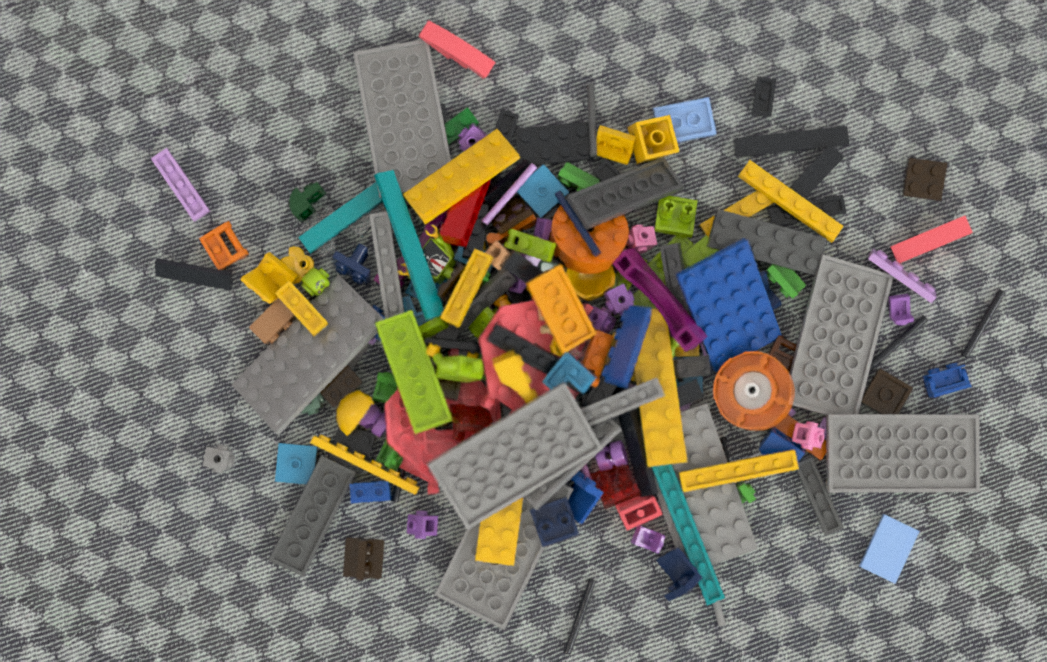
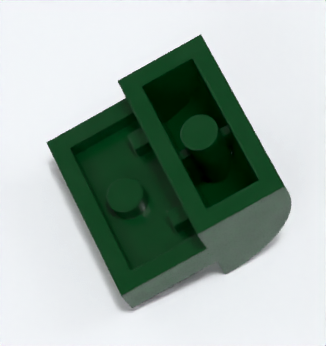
(301, 202)

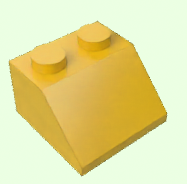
(653, 139)

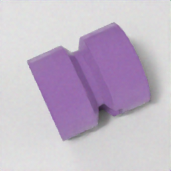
(375, 420)
(618, 456)

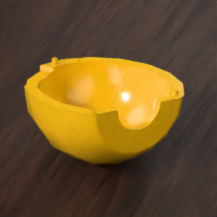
(591, 286)
(351, 410)

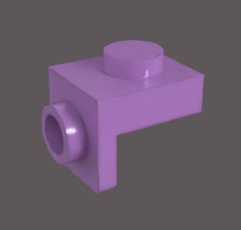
(900, 309)
(648, 539)

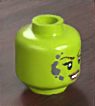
(315, 281)

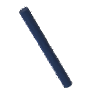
(575, 220)

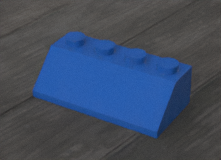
(628, 346)

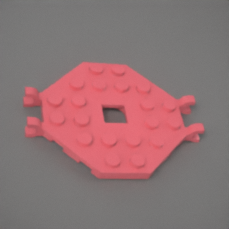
(524, 321)
(429, 444)

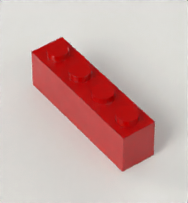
(462, 217)

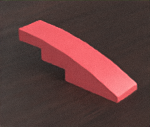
(456, 48)
(931, 239)

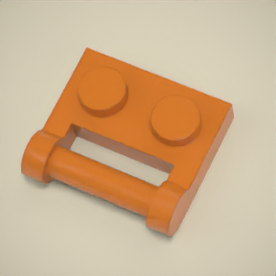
(218, 249)

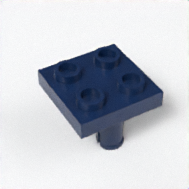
(353, 265)
(554, 522)

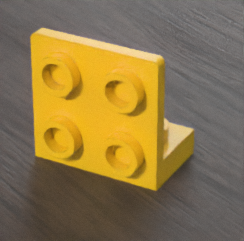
(269, 277)

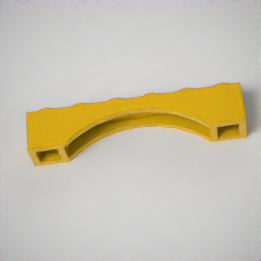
(510, 373)

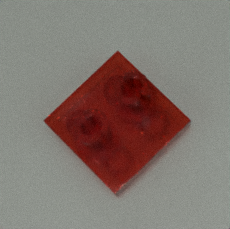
(469, 419)
(616, 484)

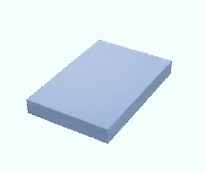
(689, 119)
(889, 548)

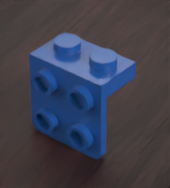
(583, 496)

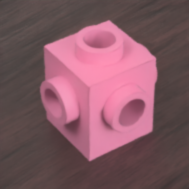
(641, 238)
(808, 435)

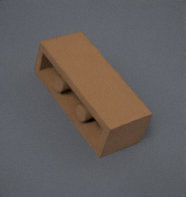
(273, 322)

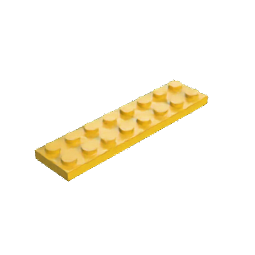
(662, 416)

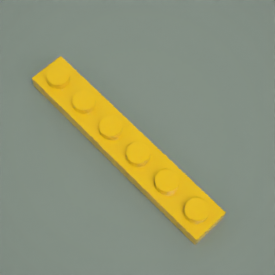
(790, 201)
(373, 467)
(738, 470)

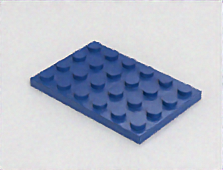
(729, 303)

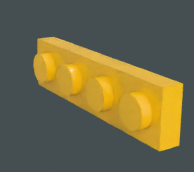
(746, 207)
(466, 288)

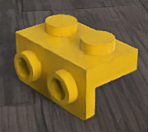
(615, 144)

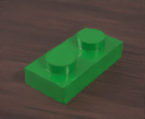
(458, 123)

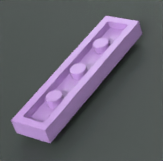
(180, 184)
(896, 270)

